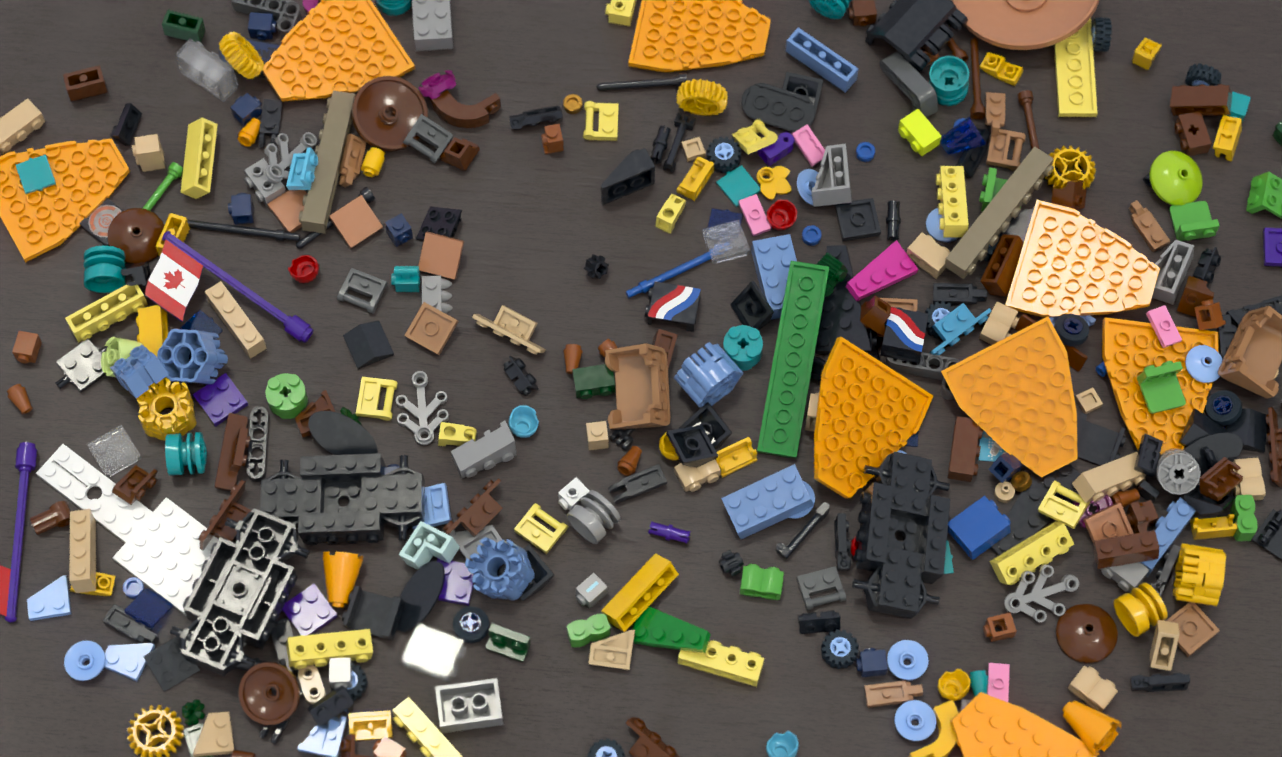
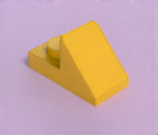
(1146, 53)

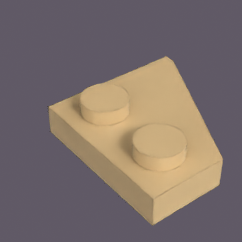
(613, 651)
(215, 736)

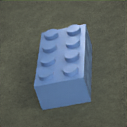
(772, 266)
(767, 501)

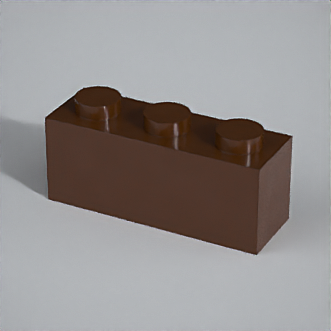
(1203, 98)
(1002, 266)
(964, 449)
(1126, 549)

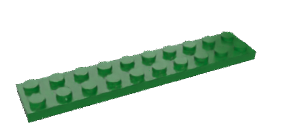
(793, 359)

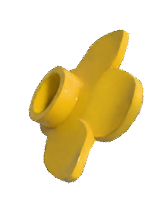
(775, 183)

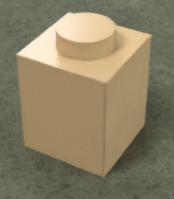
(597, 435)

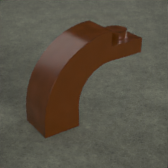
(465, 115)

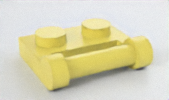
(607, 121)
(750, 141)
(369, 398)
(1060, 509)
(536, 532)

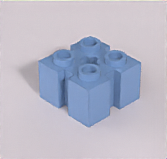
(139, 371)

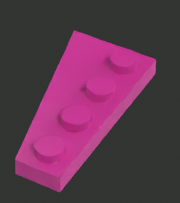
(882, 272)

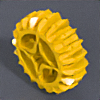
(241, 55)
(702, 97)
(1066, 160)
(161, 717)

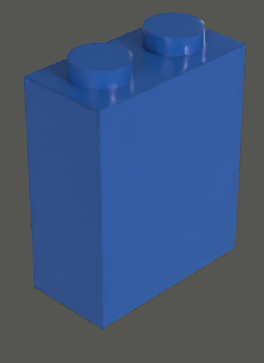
(979, 527)

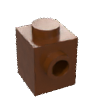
(862, 12)

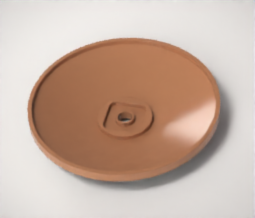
(1025, 22)

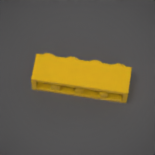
(152, 327)
(640, 592)

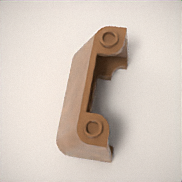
(1255, 353)
(640, 387)

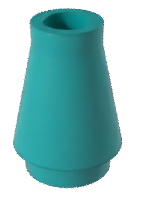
(979, 681)

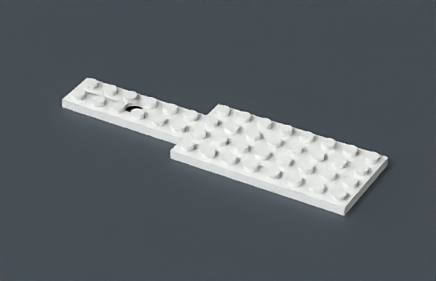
(158, 545)

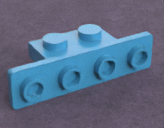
(954, 324)

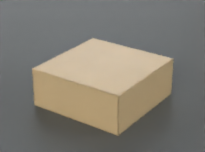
(693, 148)
(1088, 401)

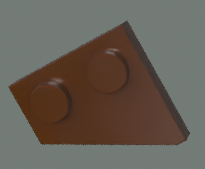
(322, 404)

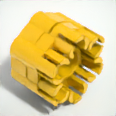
(164, 396)
(1204, 574)

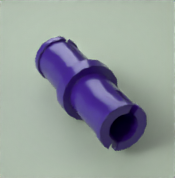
(669, 532)

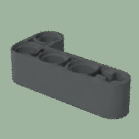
(281, 14)
(911, 83)
(924, 370)

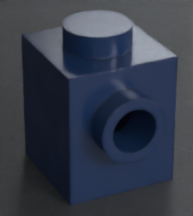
(261, 26)
(246, 108)
(241, 208)
(398, 230)
(1005, 467)
(872, 663)

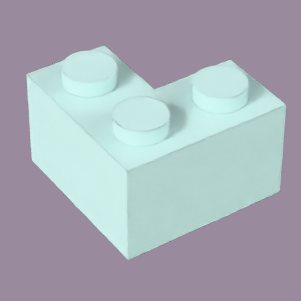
(425, 544)

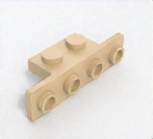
(514, 326)

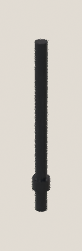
(280, 234)

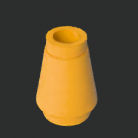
(248, 134)

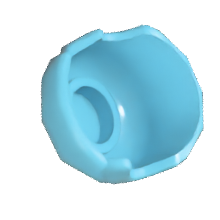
(523, 421)
(782, 745)

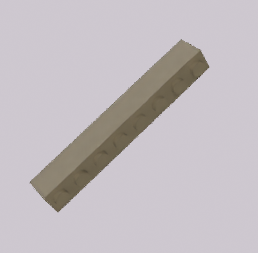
(330, 151)
(999, 212)

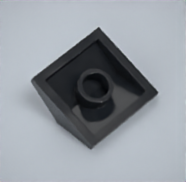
(805, 86)
(752, 307)
(368, 344)
(712, 423)
(1198, 427)
(1251, 429)
(692, 445)
(1204, 504)
(542, 573)

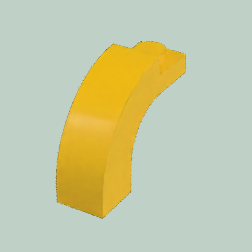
(947, 737)

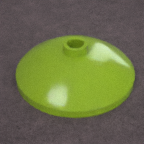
(1169, 182)

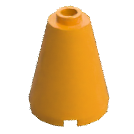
(340, 576)
(1092, 726)

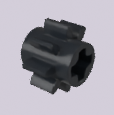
(596, 266)
(731, 562)

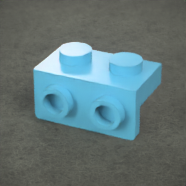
(302, 170)

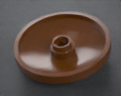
(387, 112)

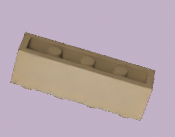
(19, 124)
(235, 320)
(1108, 478)
(82, 551)

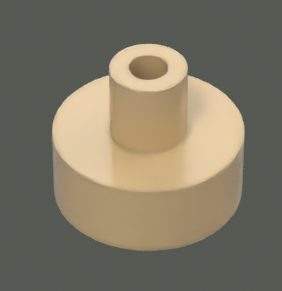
(1004, 492)

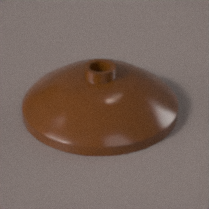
(136, 247)
(1085, 645)
(258, 699)

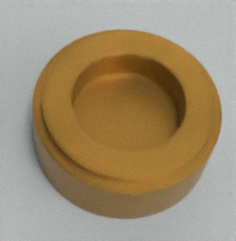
(572, 104)
(1021, 481)

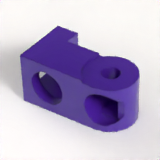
(777, 150)

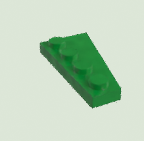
(666, 631)

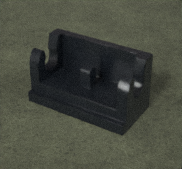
(139, 271)

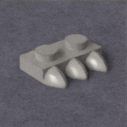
(433, 292)

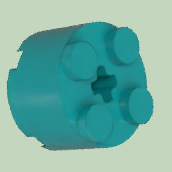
(744, 337)

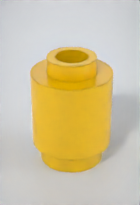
(373, 162)

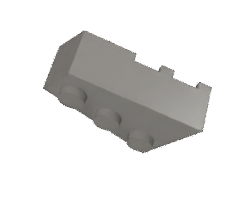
(833, 179)
(1173, 269)
(485, 452)

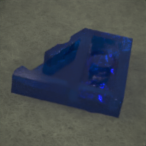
(962, 137)

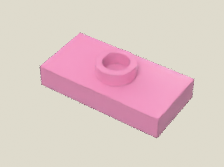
(809, 145)
(754, 215)
(1164, 326)
(998, 681)

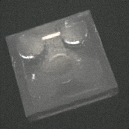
(726, 241)
(114, 451)

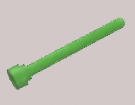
(174, 172)

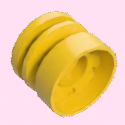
(1140, 609)

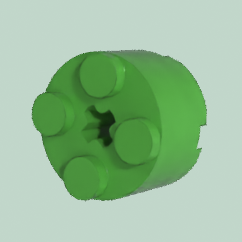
(285, 385)

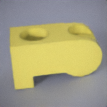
(670, 213)
(455, 434)

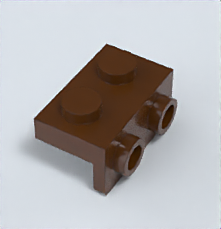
(134, 484)

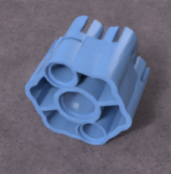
(204, 358)
(711, 378)
(490, 558)

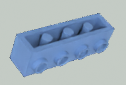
(821, 59)
(1170, 528)

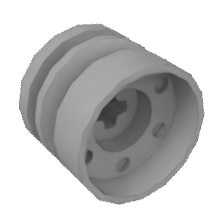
(1173, 460)
(593, 517)

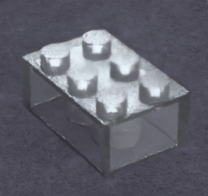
(207, 70)

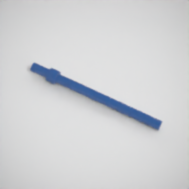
(645, 285)

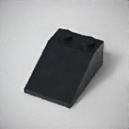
(629, 177)

